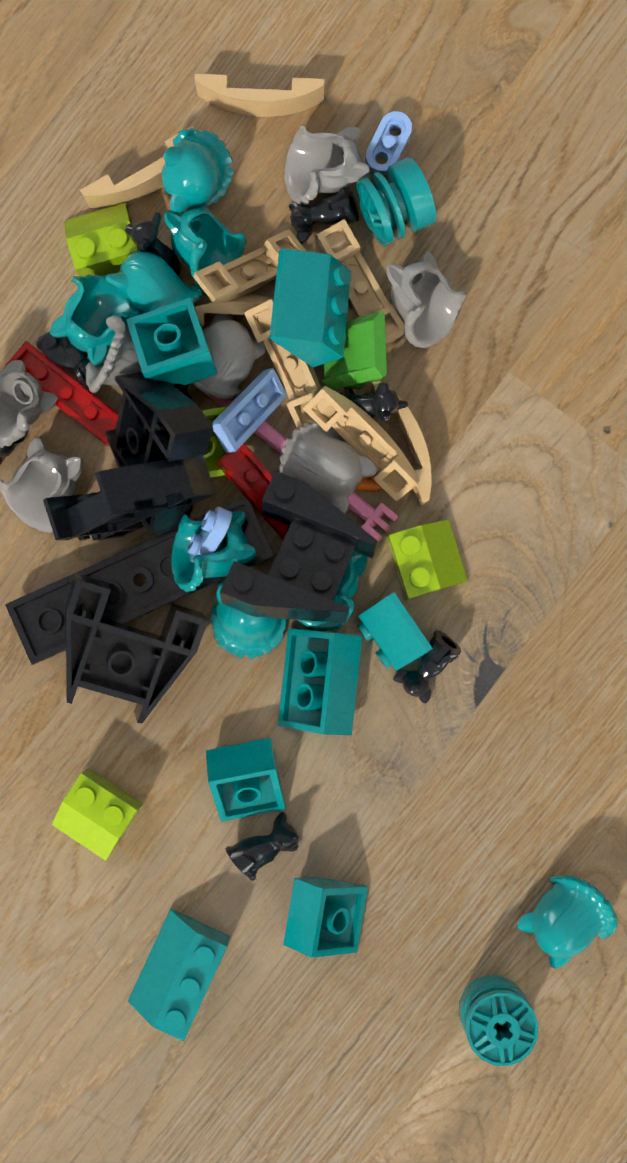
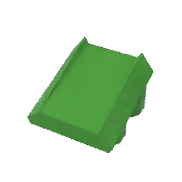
(363, 354)

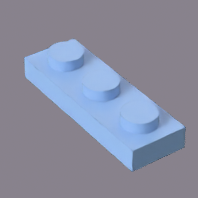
(249, 410)

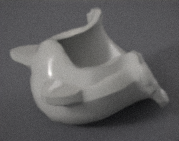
(322, 163)
(424, 300)
(232, 355)
(119, 360)
(20, 402)
(325, 463)
(40, 477)

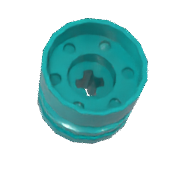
(399, 200)
(501, 1001)

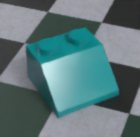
(172, 344)
(393, 632)
(244, 779)
(325, 916)

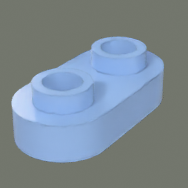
(387, 145)
(213, 531)

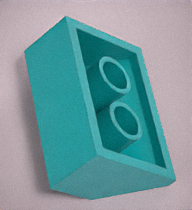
(310, 306)
(320, 682)
(178, 973)

